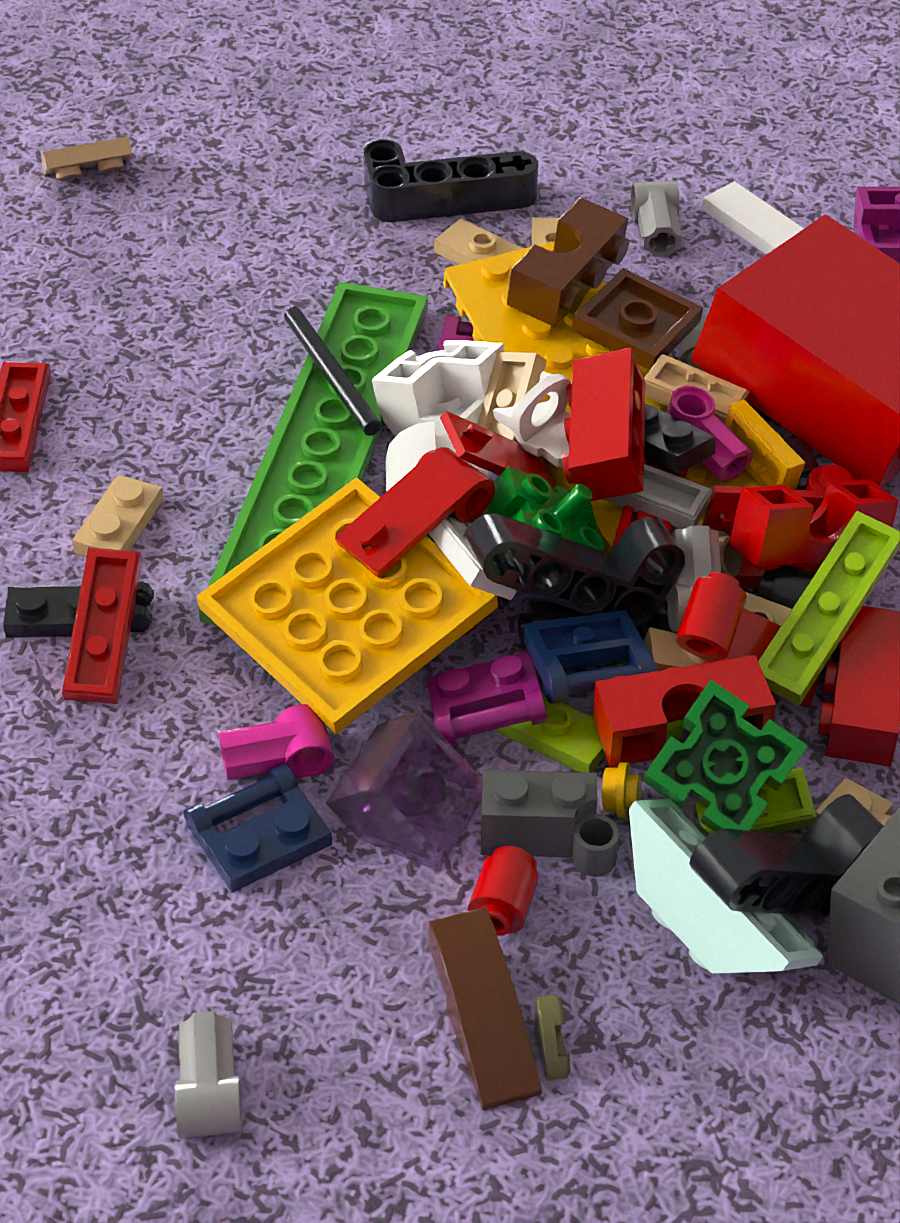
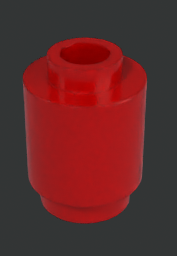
(506, 888)

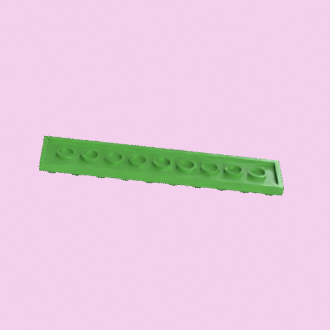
(317, 438)

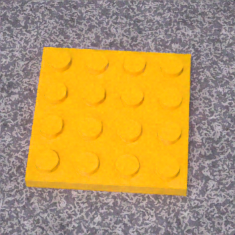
(332, 624)

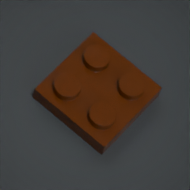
(638, 317)

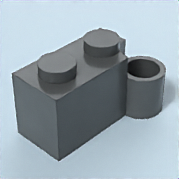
(548, 817)

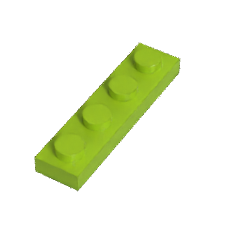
(828, 606)

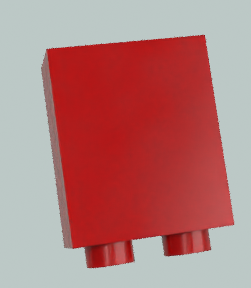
(817, 345)

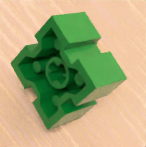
(557, 511)
(724, 761)

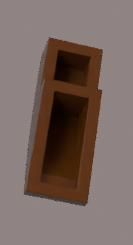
(484, 1008)

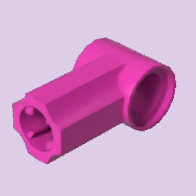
(696, 407)
(294, 739)

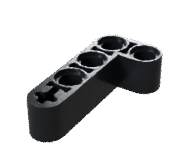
(445, 186)
(577, 575)
(786, 871)

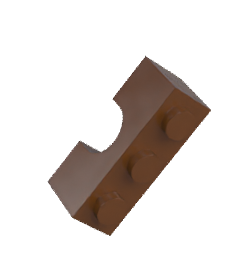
(555, 281)

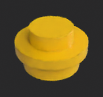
(620, 789)

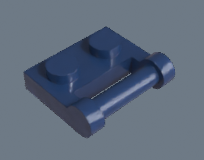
(585, 643)
(265, 841)

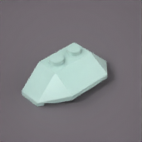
(683, 903)

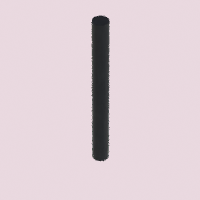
(332, 371)

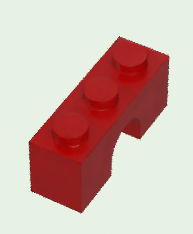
(780, 528)
(636, 709)

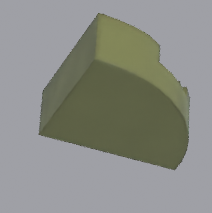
(547, 1028)

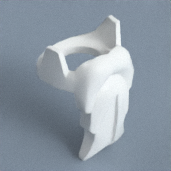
(541, 425)

